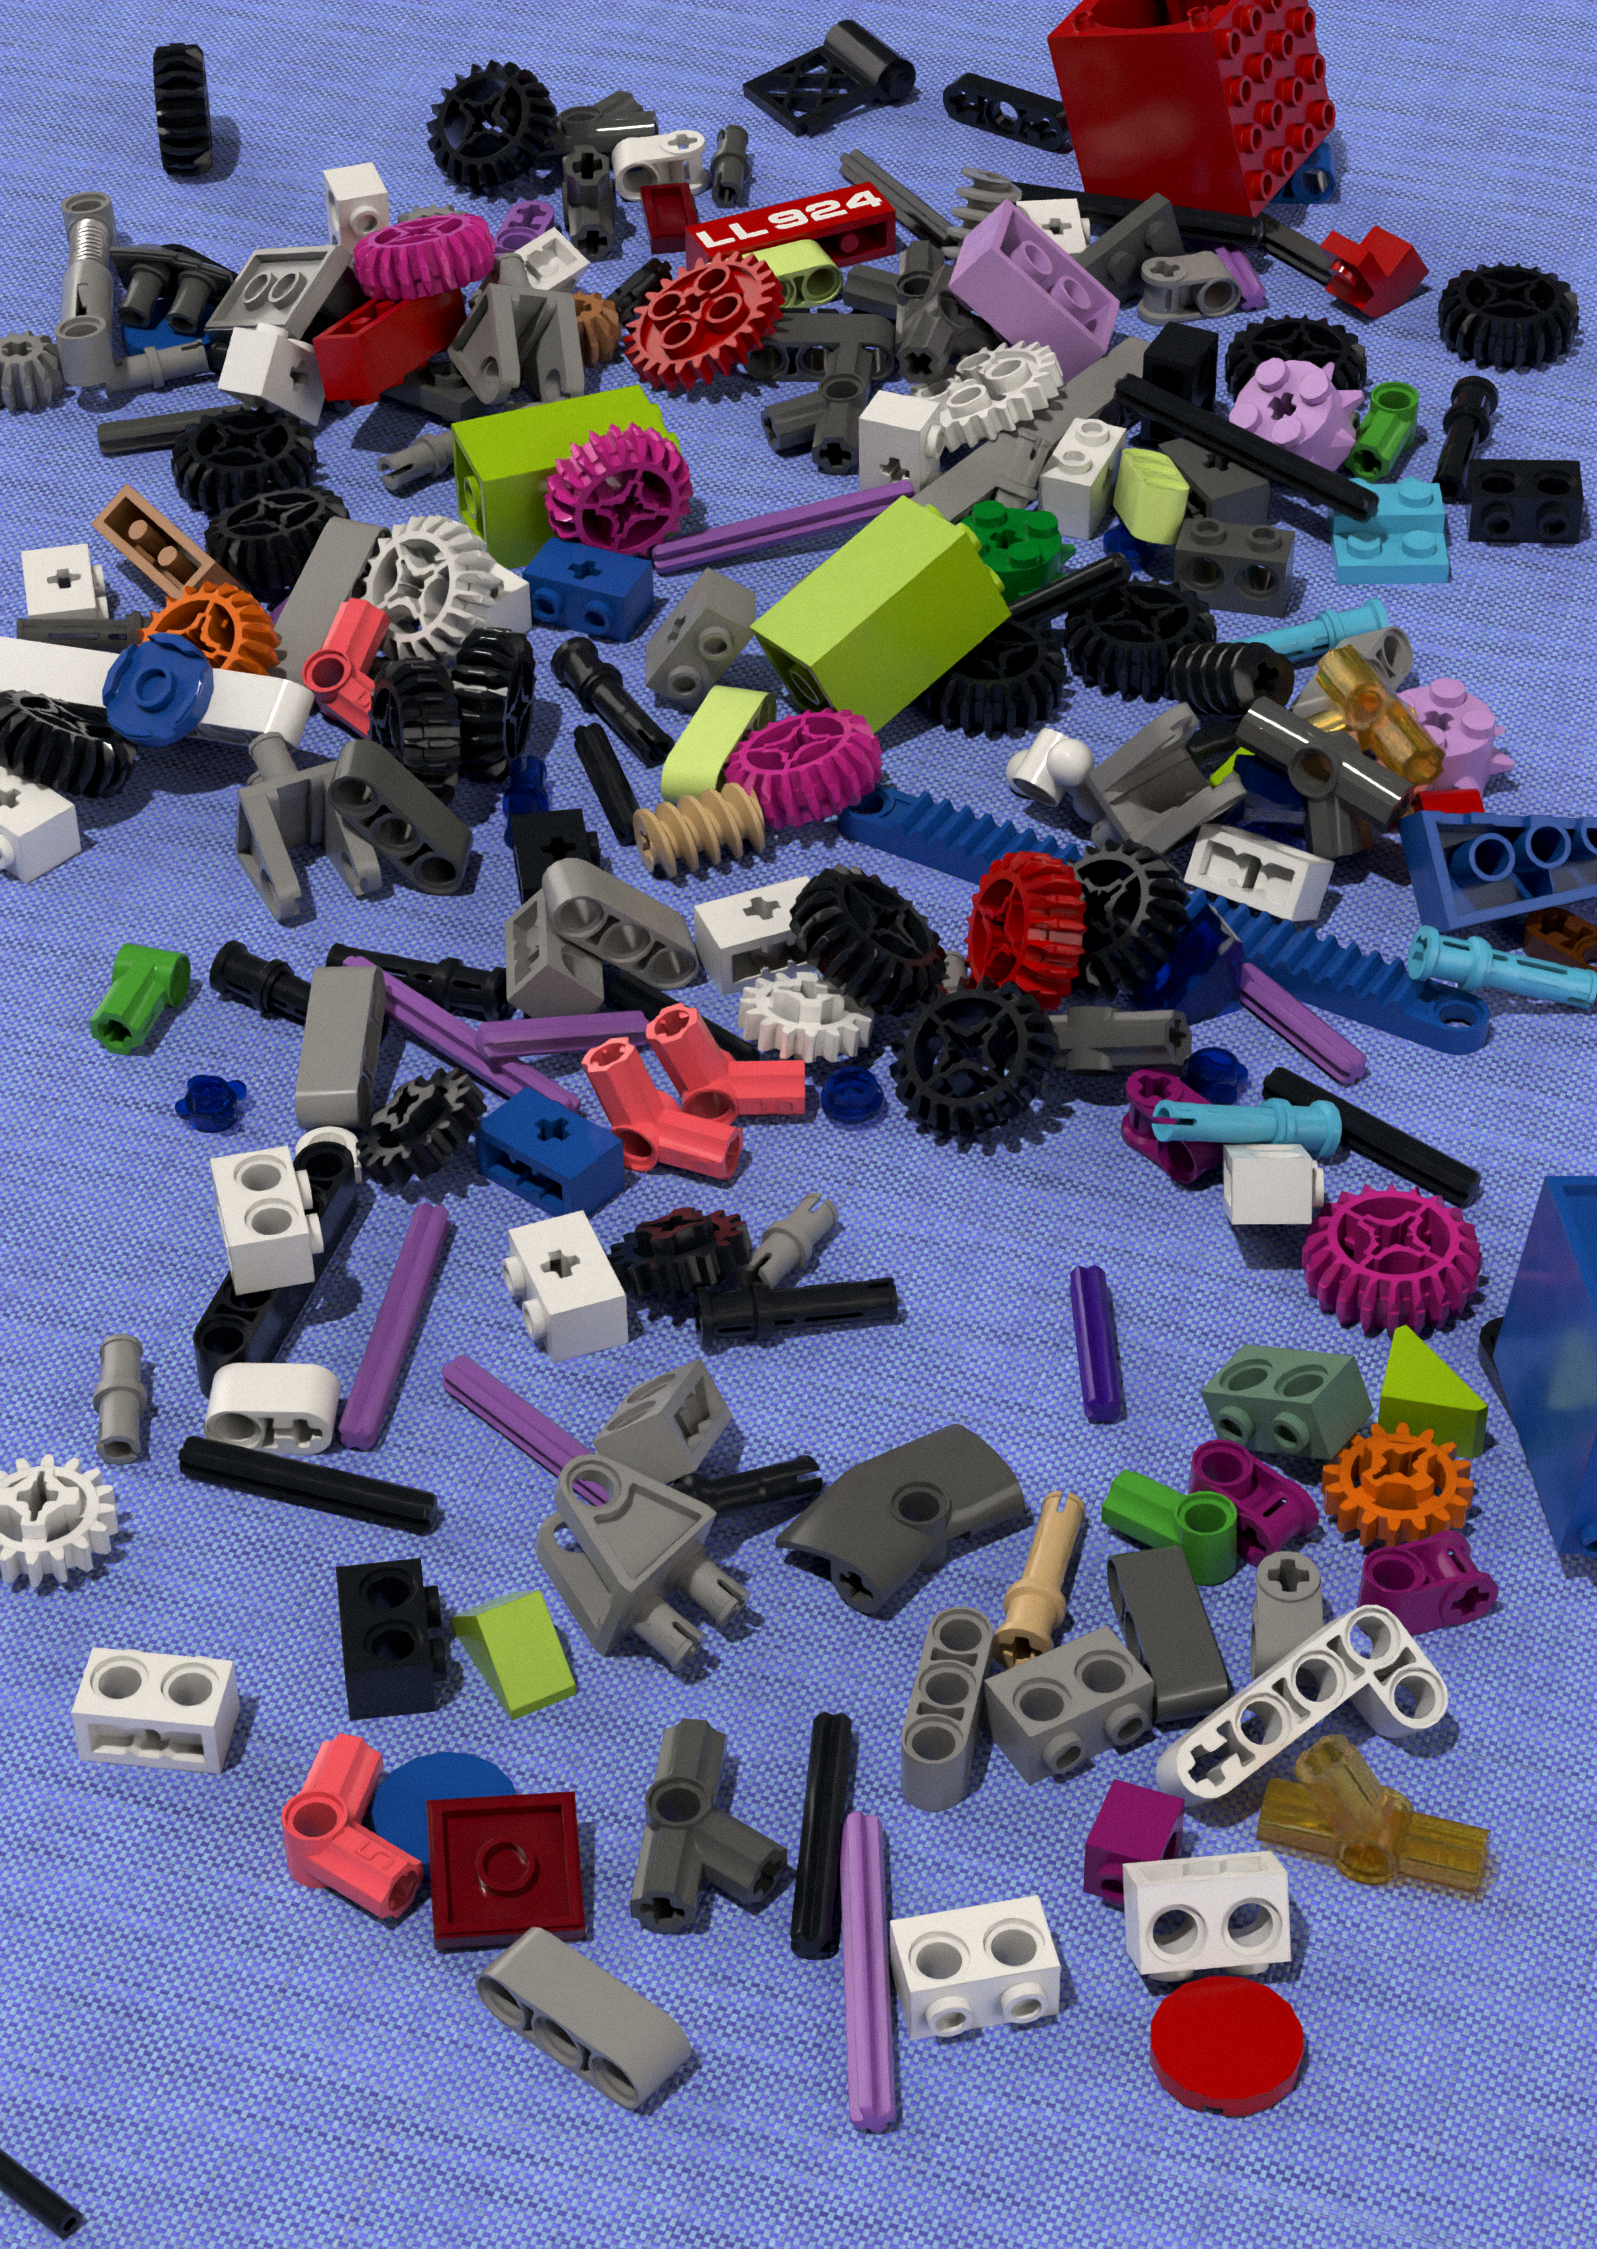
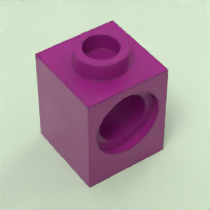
(1130, 1828)

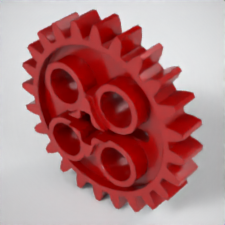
(704, 321)

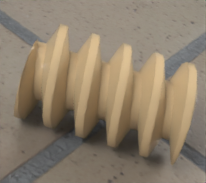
(699, 827)

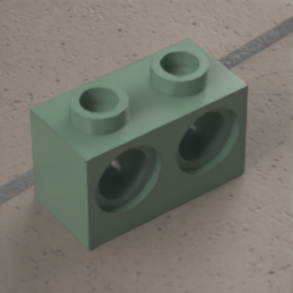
(1288, 1401)

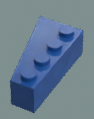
(1496, 866)

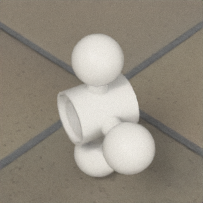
(1053, 768)

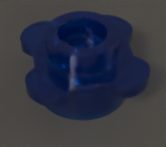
(1215, 1075)
(211, 1103)

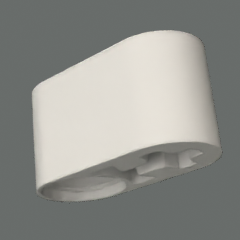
(273, 1407)

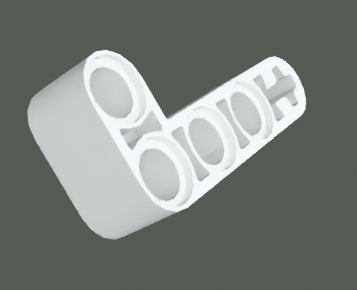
(1289, 1714)

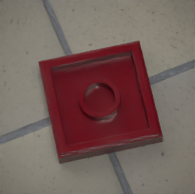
(504, 1869)

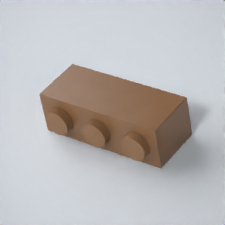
(158, 545)

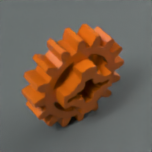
(1397, 1486)

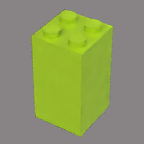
(508, 455)
(883, 615)

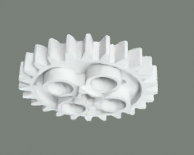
(992, 391)

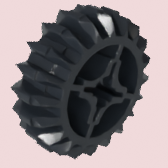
(503, 99)
(182, 109)
(1508, 316)
(1300, 341)
(241, 456)
(271, 535)
(1133, 635)
(1001, 682)
(495, 701)
(419, 722)
(63, 745)
(1130, 917)
(867, 940)
(1001, 1022)

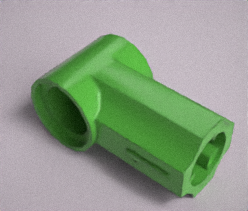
(1385, 431)
(141, 987)
(1162, 1517)

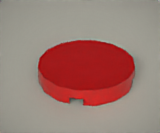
(1226, 2045)

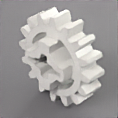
(804, 1018)
(53, 1519)

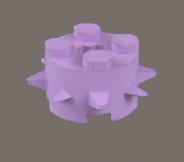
(1299, 410)
(1463, 730)

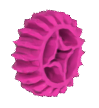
(424, 256)
(609, 480)
(808, 766)
(1391, 1259)

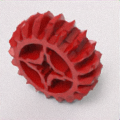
(1027, 926)

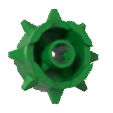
(1019, 546)

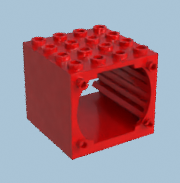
(1192, 98)

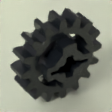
(421, 1127)
(680, 1253)

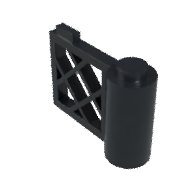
(853, 62)

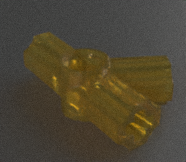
(1377, 714)
(1367, 1826)

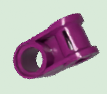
(1179, 1159)
(1257, 1495)
(1424, 1581)

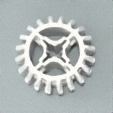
(444, 597)

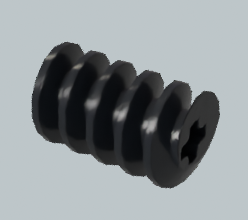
(1230, 677)

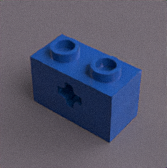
(589, 589)
(550, 1155)

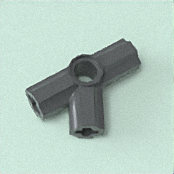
(601, 126)
(588, 202)
(894, 294)
(940, 330)
(827, 415)
(1329, 799)
(1114, 1042)
(693, 1838)

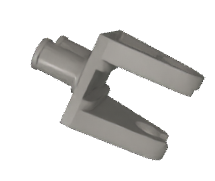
(517, 329)
(1157, 790)
(290, 810)
(634, 1559)

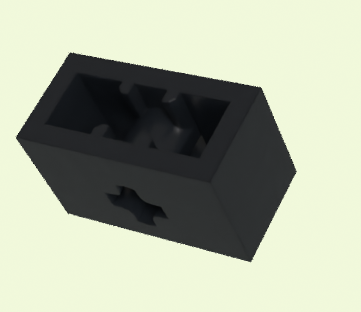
(546, 838)

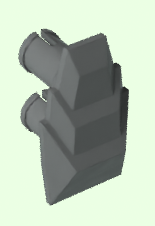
(157, 273)

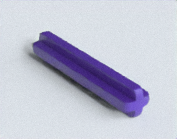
(1095, 1344)

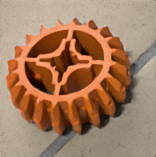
(223, 625)

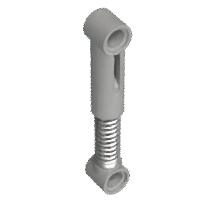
(87, 291)

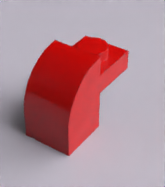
(1375, 273)

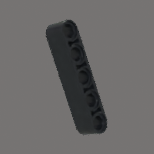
(257, 1323)

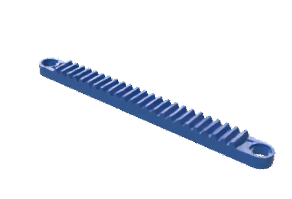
(1299, 962)

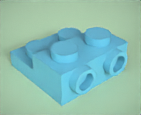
(1397, 544)

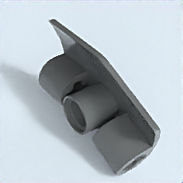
(902, 1510)

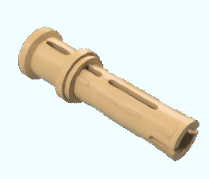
(1035, 1602)

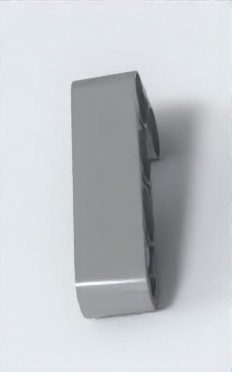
(323, 585)

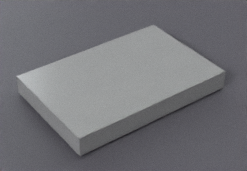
(279, 289)

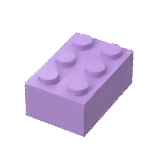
(1033, 290)

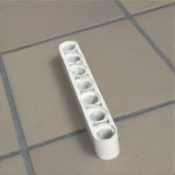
(237, 713)

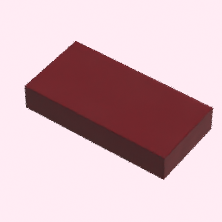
(666, 214)

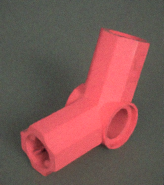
(347, 660)
(712, 1079)
(652, 1120)
(329, 1843)

